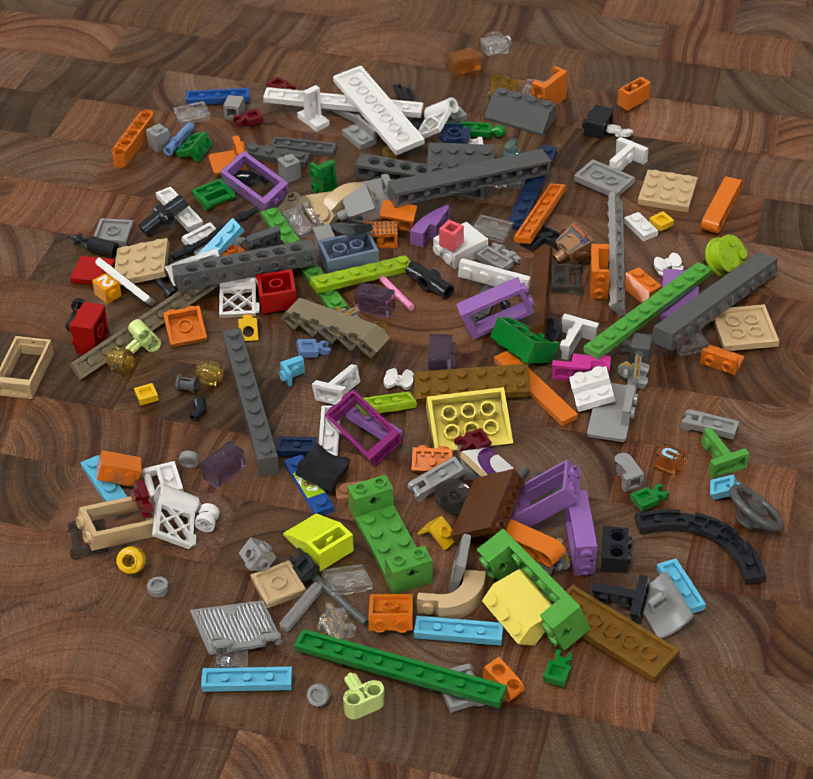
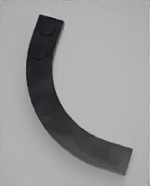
(711, 528)

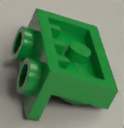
(196, 146)
(323, 176)

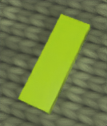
(390, 402)

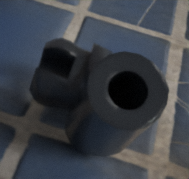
(200, 408)

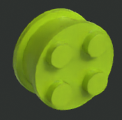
(724, 254)

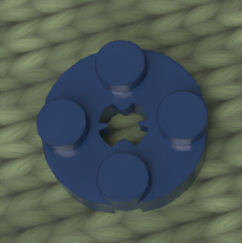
(455, 133)

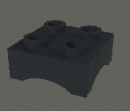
(322, 467)

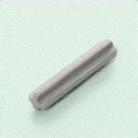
(300, 607)

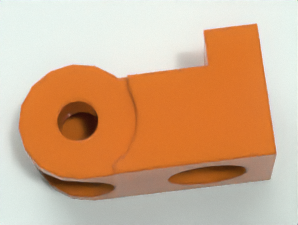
(504, 675)

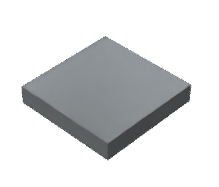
(115, 230)
(459, 563)

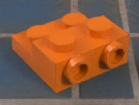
(184, 326)
(390, 612)

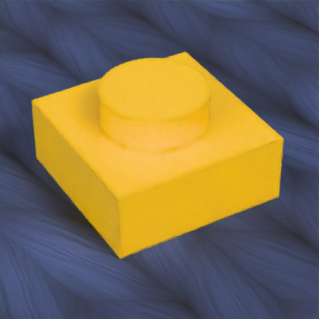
(661, 221)
(146, 394)

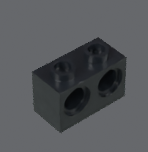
(615, 549)

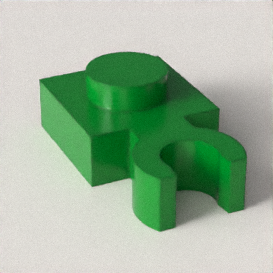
(648, 498)
(558, 670)

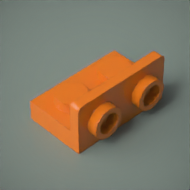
(721, 359)
(428, 458)

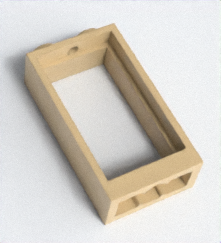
(21, 387)
(116, 535)

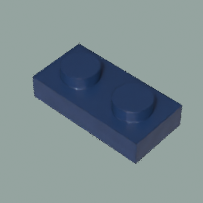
(294, 445)

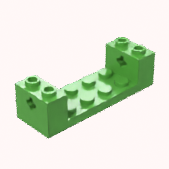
(387, 537)
(562, 620)

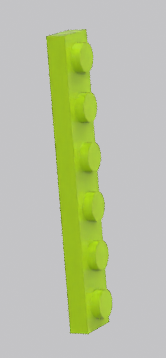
(359, 274)

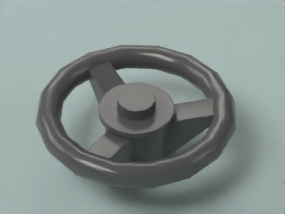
(755, 511)

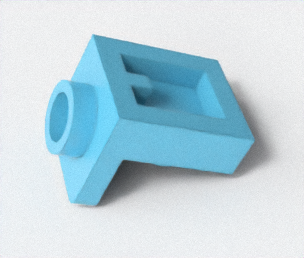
(291, 368)
(720, 487)

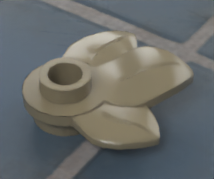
(292, 200)

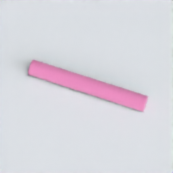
(410, 306)

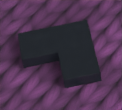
(545, 236)

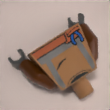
(573, 245)

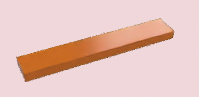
(539, 213)
(542, 392)

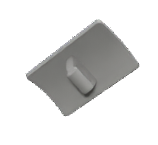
(665, 607)

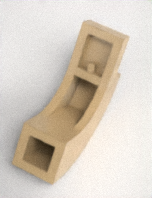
(334, 201)
(458, 603)

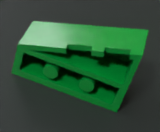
(522, 342)

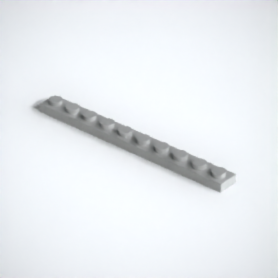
(616, 255)

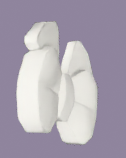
(618, 131)
(674, 262)
(392, 379)

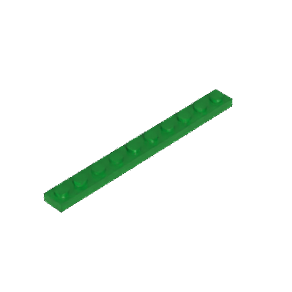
(401, 668)

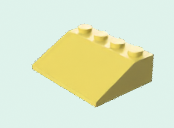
(466, 411)

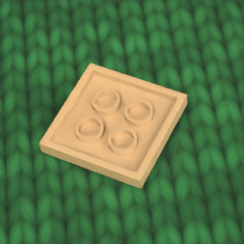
(667, 190)
(143, 260)
(745, 328)

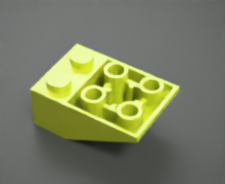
(322, 539)

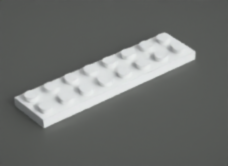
(379, 110)

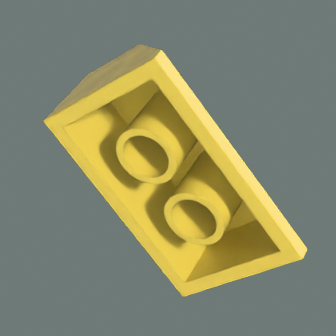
(518, 607)

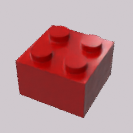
(276, 291)
(89, 327)

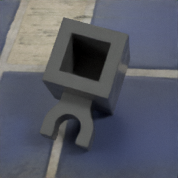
(640, 345)

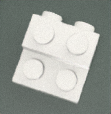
(592, 388)

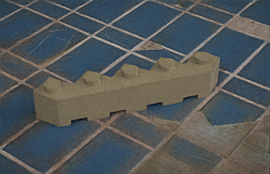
(336, 325)

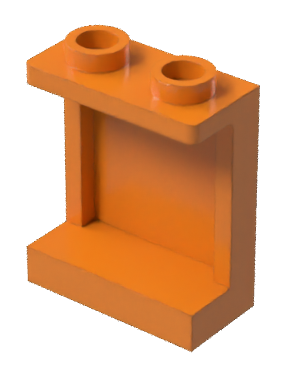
(554, 88)
(599, 271)

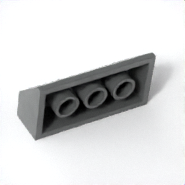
(521, 111)

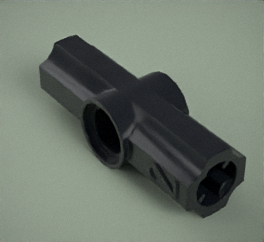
(163, 215)
(429, 279)

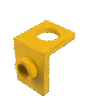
(248, 320)
(440, 531)

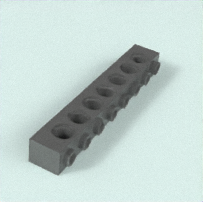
(372, 167)
(244, 265)

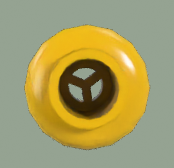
(127, 565)

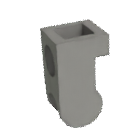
(629, 471)

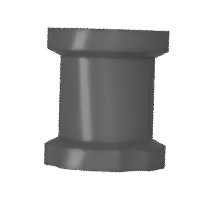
(186, 383)

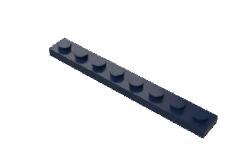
(530, 193)

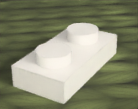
(641, 226)

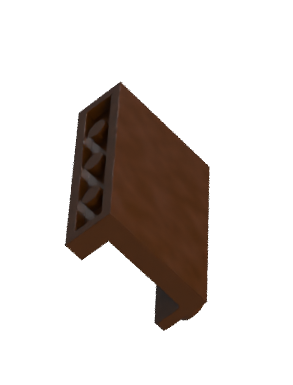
(488, 505)

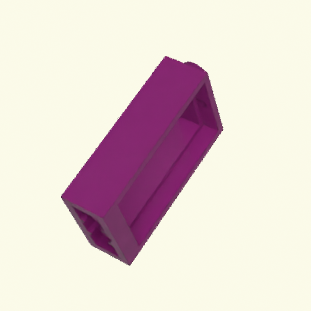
(383, 447)

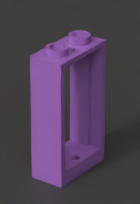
(269, 200)
(491, 297)
(561, 474)
(581, 536)

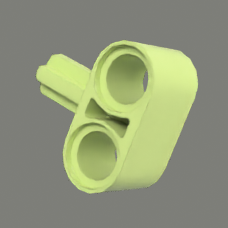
(142, 337)
(362, 698)

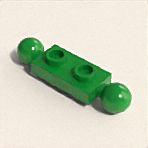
(483, 130)

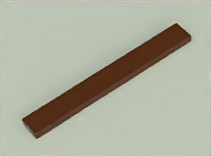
(540, 289)

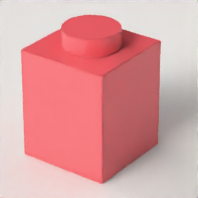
(451, 235)

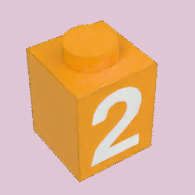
(106, 288)

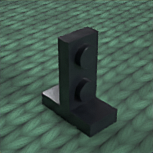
(626, 597)

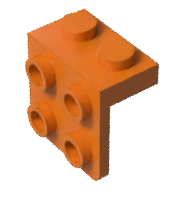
(221, 159)

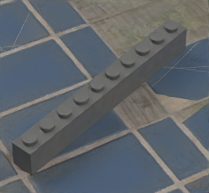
(468, 177)
(714, 300)
(250, 403)

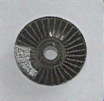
(453, 490)

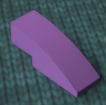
(429, 226)

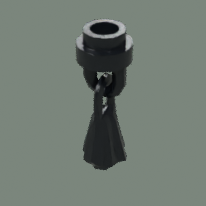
(76, 304)

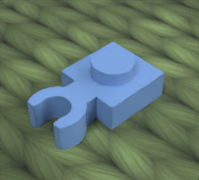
(310, 348)

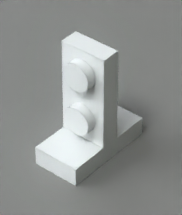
(312, 110)
(627, 152)
(576, 329)
(337, 387)

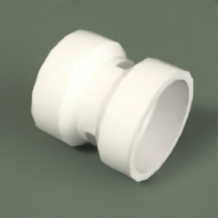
(207, 517)

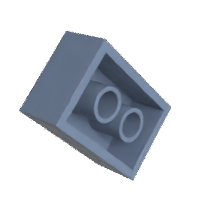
(347, 251)

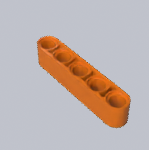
(132, 139)
(721, 205)
(538, 545)

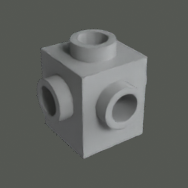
(257, 555)

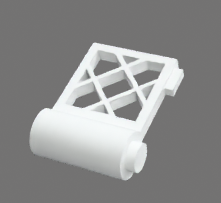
(436, 116)
(238, 288)
(176, 504)

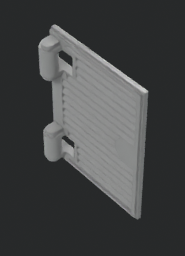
(236, 626)

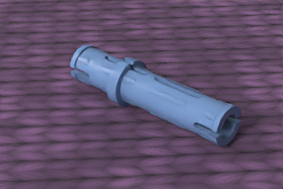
(176, 142)

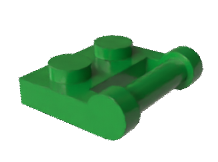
(212, 190)

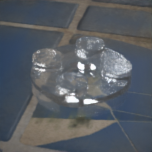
(495, 43)

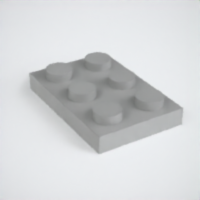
(604, 178)

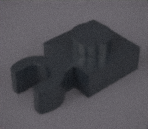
(304, 565)

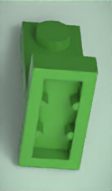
(723, 460)

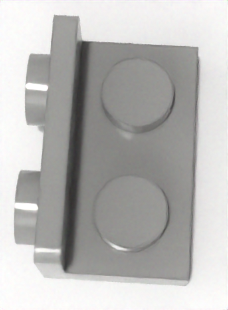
(360, 134)

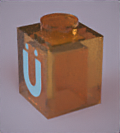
(669, 460)

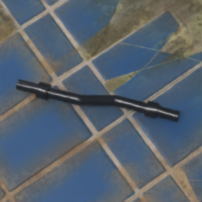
(189, 249)

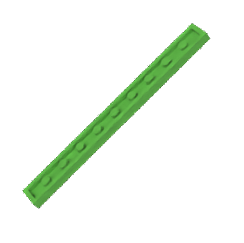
(272, 218)
(647, 311)

